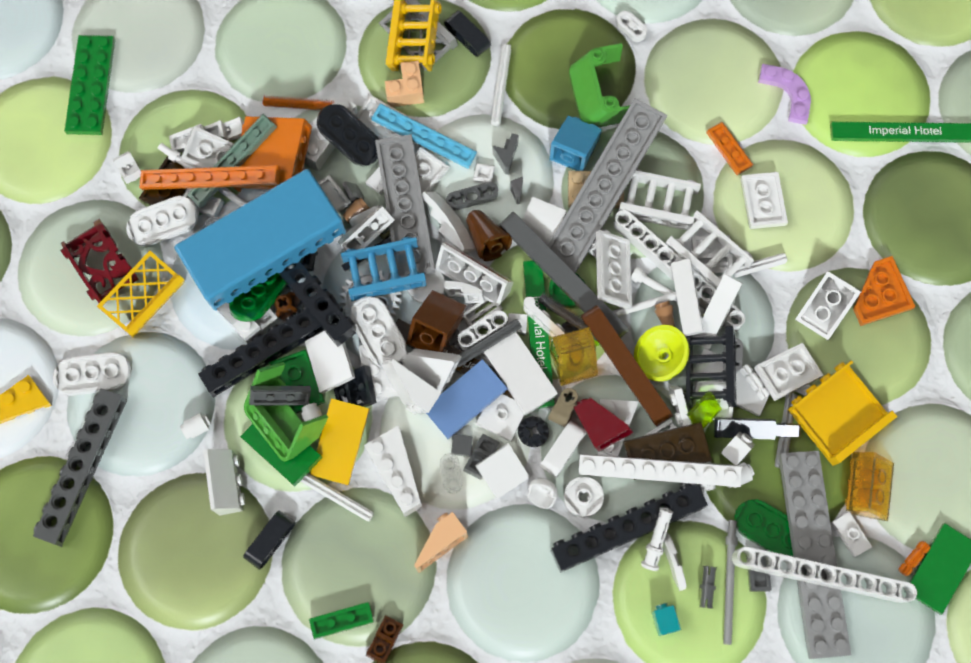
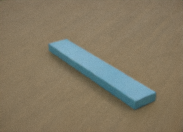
(424, 136)

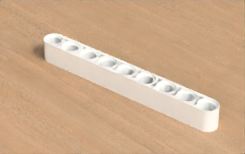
(662, 249)
(834, 574)

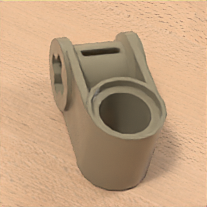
(562, 410)

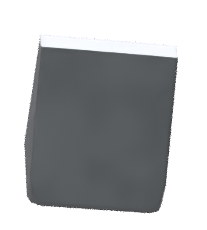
(516, 189)
(352, 191)

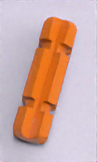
(914, 558)

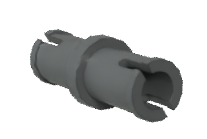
(707, 587)

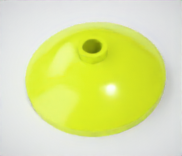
(653, 348)

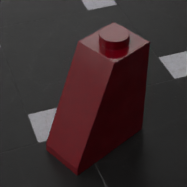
(601, 424)

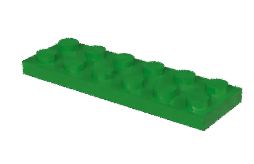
(90, 85)

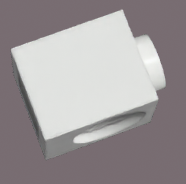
(738, 448)

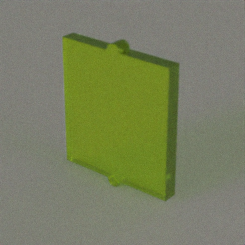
(704, 410)

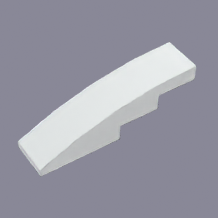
(229, 131)
(451, 225)
(719, 307)

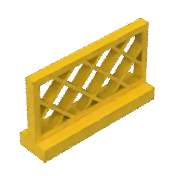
(153, 305)

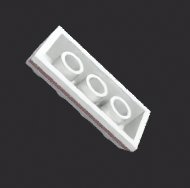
(469, 270)

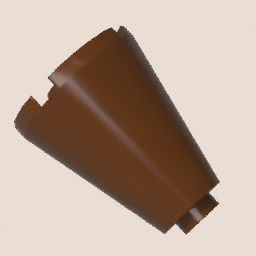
(487, 236)

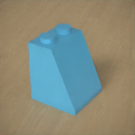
(574, 143)

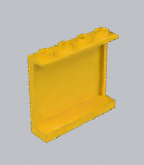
(840, 413)

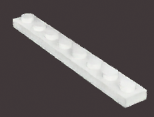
(660, 470)

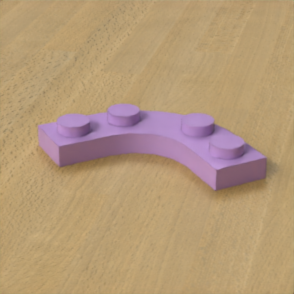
(793, 86)

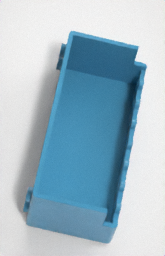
(260, 238)

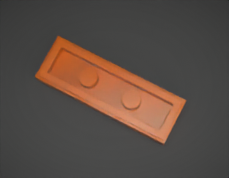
(729, 148)

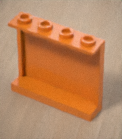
(283, 147)

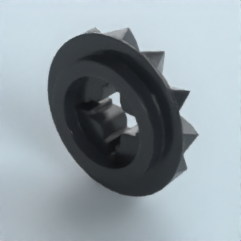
(535, 440)

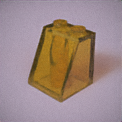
(574, 356)

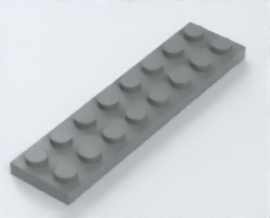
(404, 201)

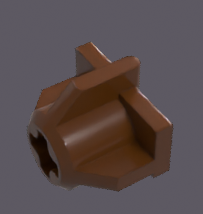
(286, 305)

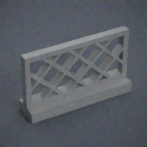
(443, 34)

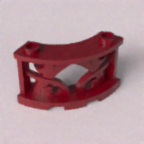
(92, 236)

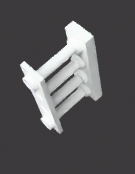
(665, 216)
(705, 270)

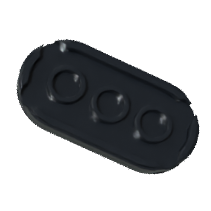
(348, 134)

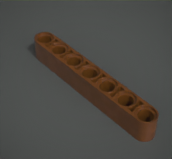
(626, 365)

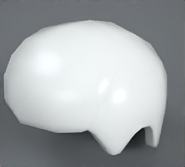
(542, 493)

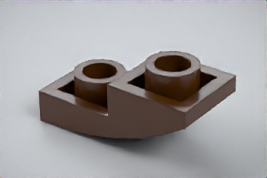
(384, 640)

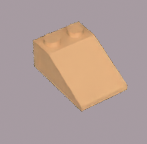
(443, 538)

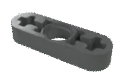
(475, 189)

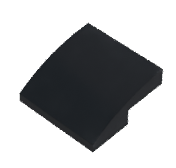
(358, 390)

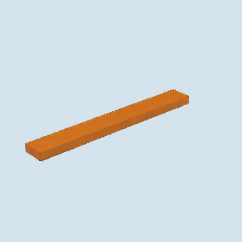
(210, 177)

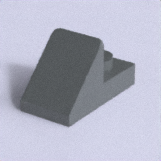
(506, 155)

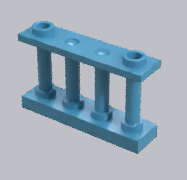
(396, 283)

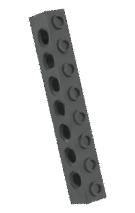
(82, 477)

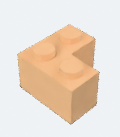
(405, 90)

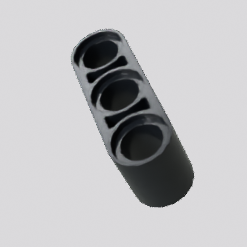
(467, 33)
(269, 540)

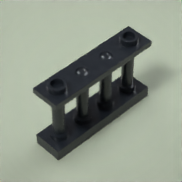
(728, 375)

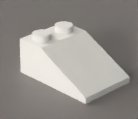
(828, 305)
(411, 389)

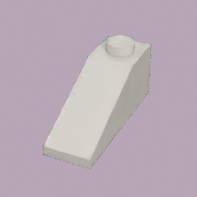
(367, 230)
(246, 330)

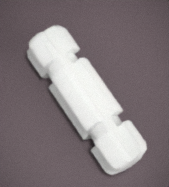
(754, 382)

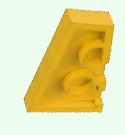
(21, 399)

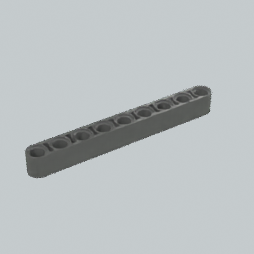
(558, 270)

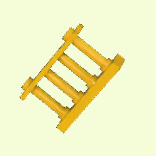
(399, 25)

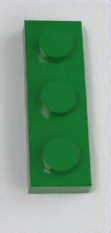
(341, 620)

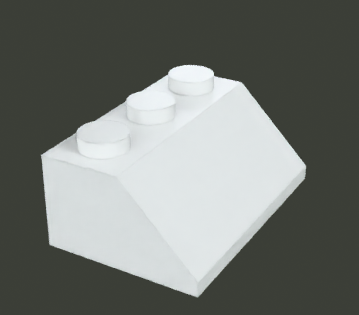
(223, 481)

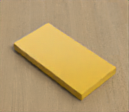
(340, 441)

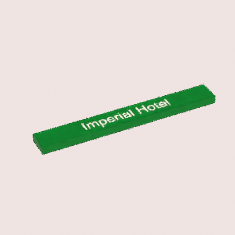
(901, 132)
(537, 336)

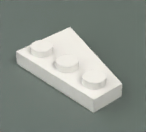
(623, 410)

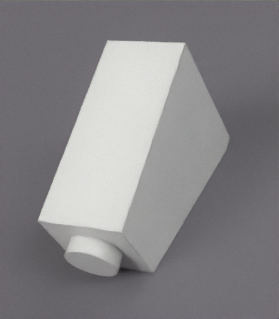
(432, 366)

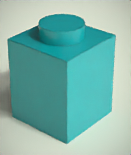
(665, 619)

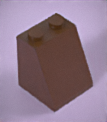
(435, 322)

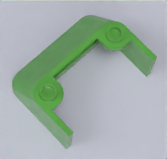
(587, 92)
(279, 423)

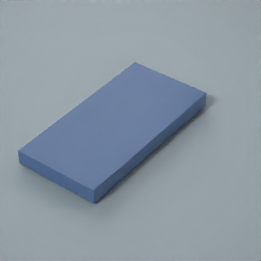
(466, 399)

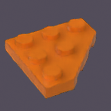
(882, 293)

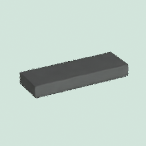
(279, 395)

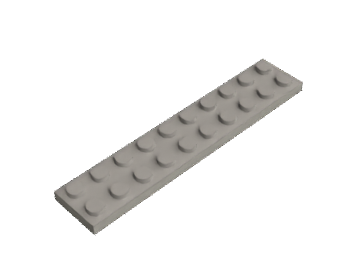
(606, 183)
(813, 541)

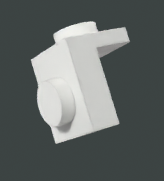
(127, 167)

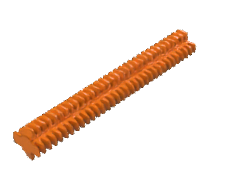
(295, 103)

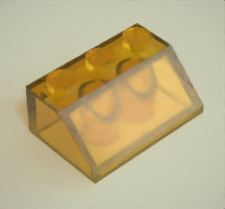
(870, 486)

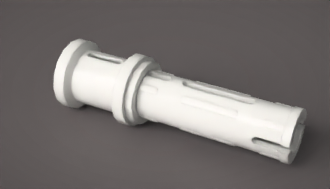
(655, 547)

